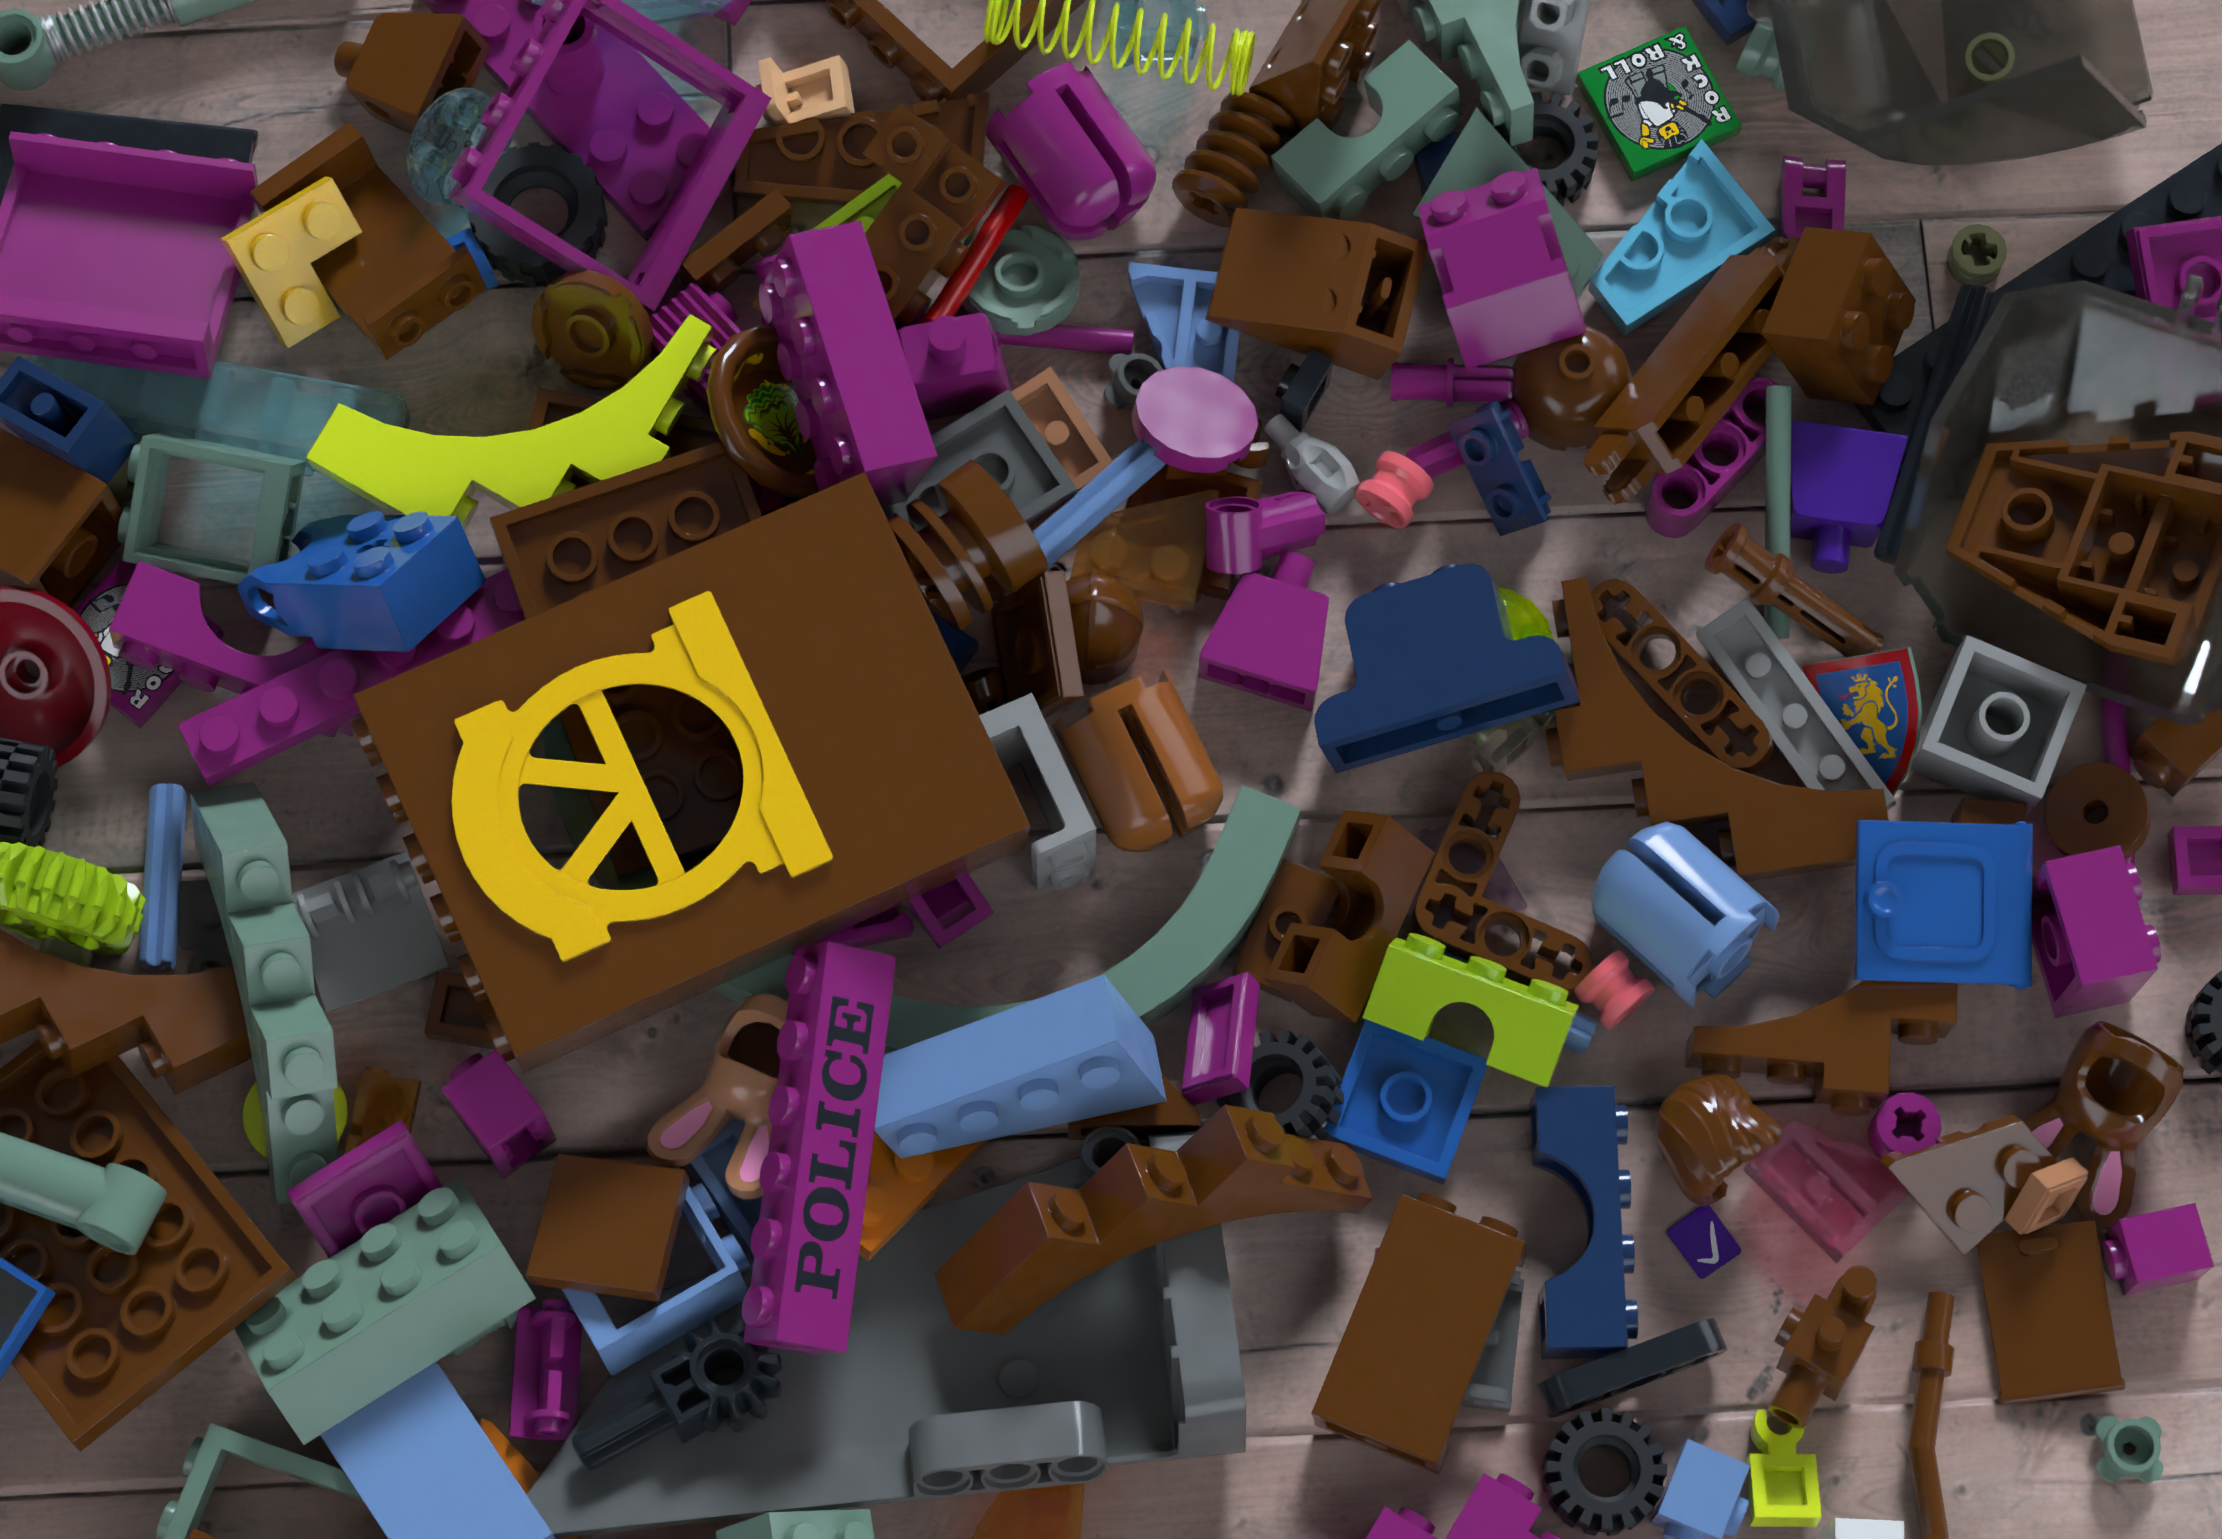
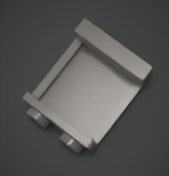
(1025, 740)

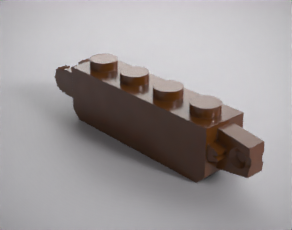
(1691, 374)

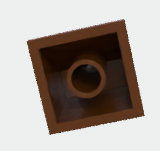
(53, 522)

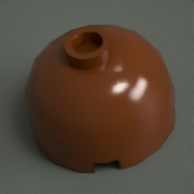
(1569, 387)

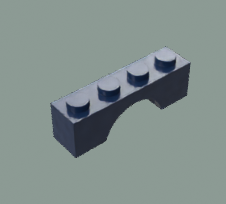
(1578, 1141)

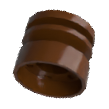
(972, 540)

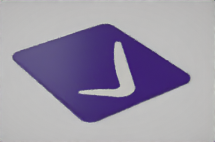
(1704, 1241)

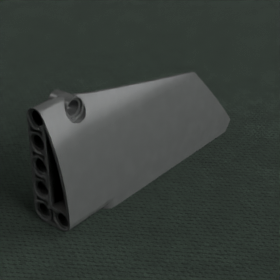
(918, 1407)

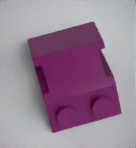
(1501, 268)

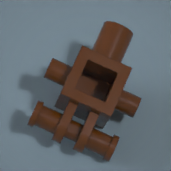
(1823, 1345)

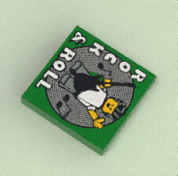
(1657, 103)

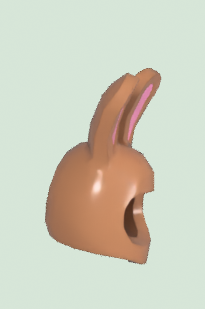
(736, 1087)

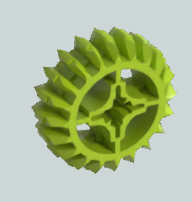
(67, 900)

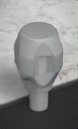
(1314, 465)

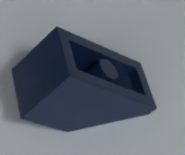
(63, 420)

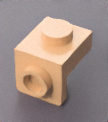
(807, 92)

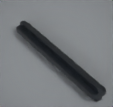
(1959, 339)

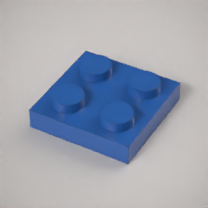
(1406, 1100)

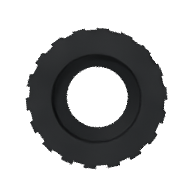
(542, 168)

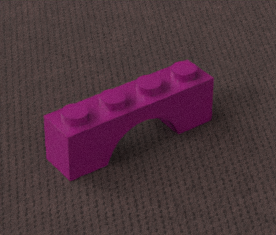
(165, 625)

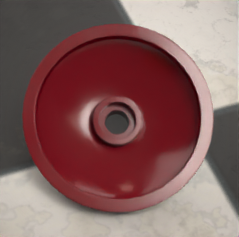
(74, 684)

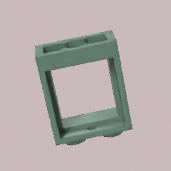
(275, 517)

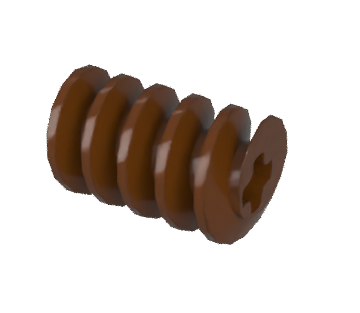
(1230, 155)

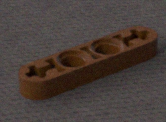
(1683, 672)

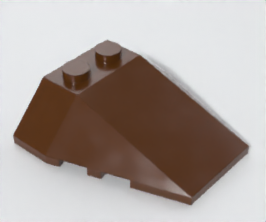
(2102, 536)

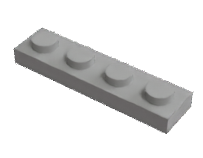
(1786, 702)

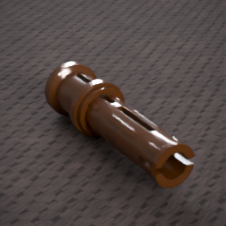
(1772, 582)

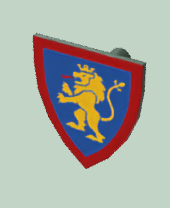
(1876, 705)

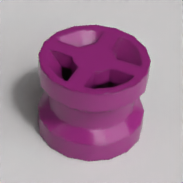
(1890, 1135)

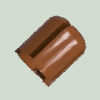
(1142, 764)

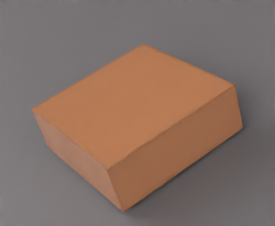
(2047, 1196)

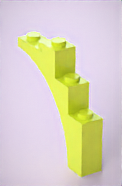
(440, 473)

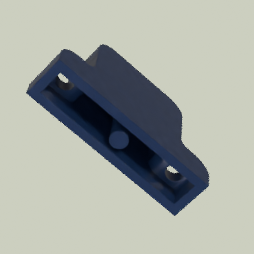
(1435, 667)

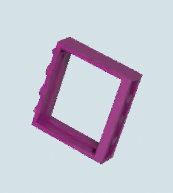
(697, 190)

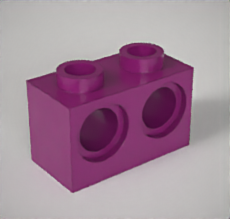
(498, 1111)

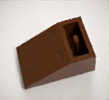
(1318, 58)
(1319, 286)

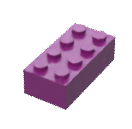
(846, 363)

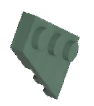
(1481, 157)

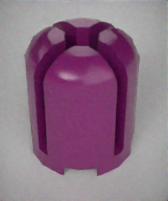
(1074, 154)

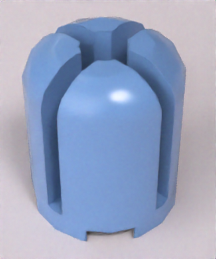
(1680, 910)

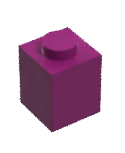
(2157, 1249)

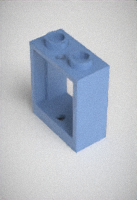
(679, 1314)

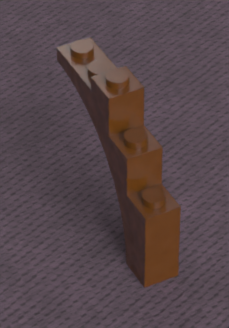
(1614, 731)
(87, 1015)
(1849, 1037)
(1142, 1196)

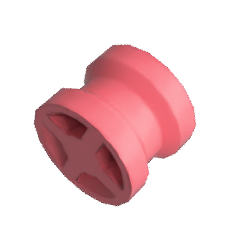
(1394, 489)
(1614, 990)

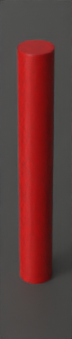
(978, 253)

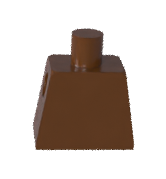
(410, 64)

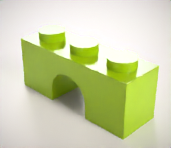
(1526, 1020)

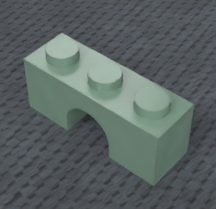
(1337, 173)

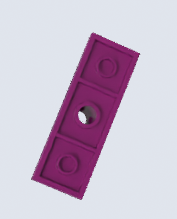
(598, 104)

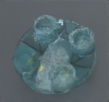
(440, 139)

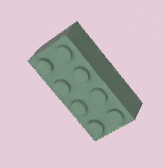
(382, 1310)

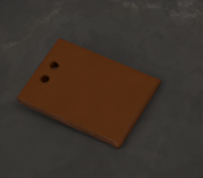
(2049, 1313)

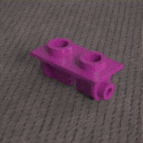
(545, 1372)

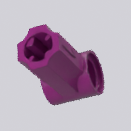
(1249, 529)

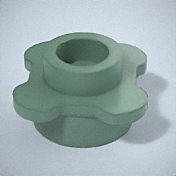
(2143, 1435)

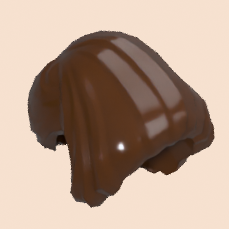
(1708, 1132)

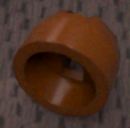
(985, 687)

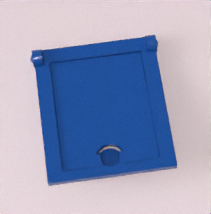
(1944, 902)

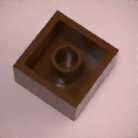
(1839, 316)

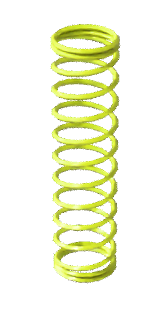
(1239, 50)

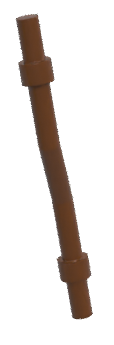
(1932, 1363)

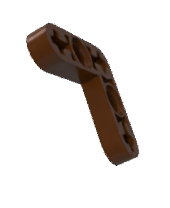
(1466, 893)

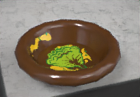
(757, 414)

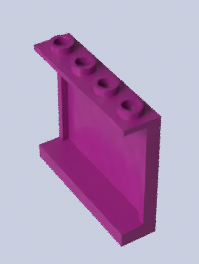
(119, 253)

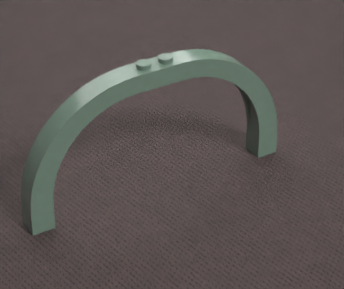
(1150, 980)

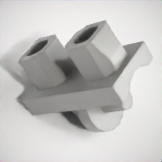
(1552, 43)

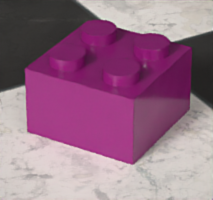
(2091, 931)

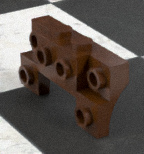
(927, 216)

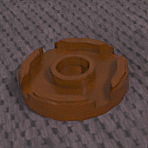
(592, 329)

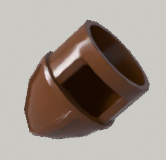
(1105, 625)

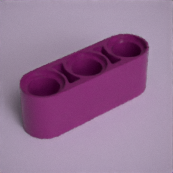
(1700, 480)

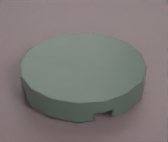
(1027, 283)

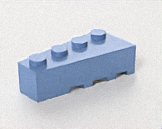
(1020, 1072)

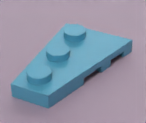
(1679, 242)

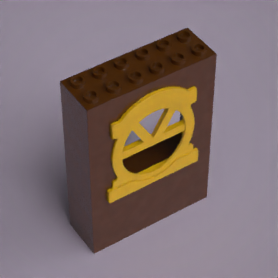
(850, 743)

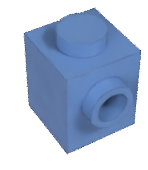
(1702, 1495)

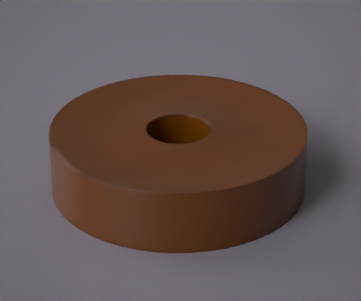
(2092, 787)

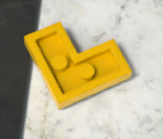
(277, 253)

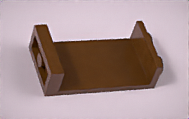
(398, 271)
(1419, 1330)

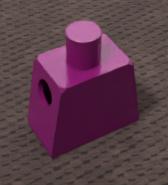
(954, 363)
(1270, 635)

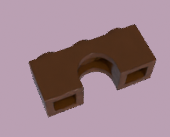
(1377, 878)

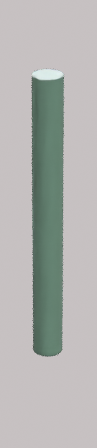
(1778, 489)

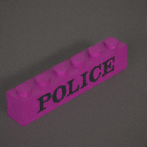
(819, 1149)

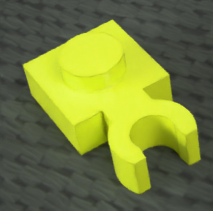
(1780, 1481)

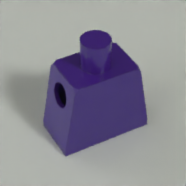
(1840, 488)

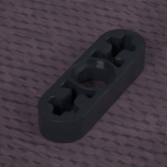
(1632, 1367)

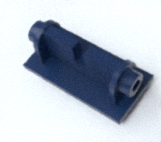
(1504, 482)

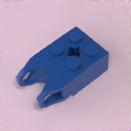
(367, 581)

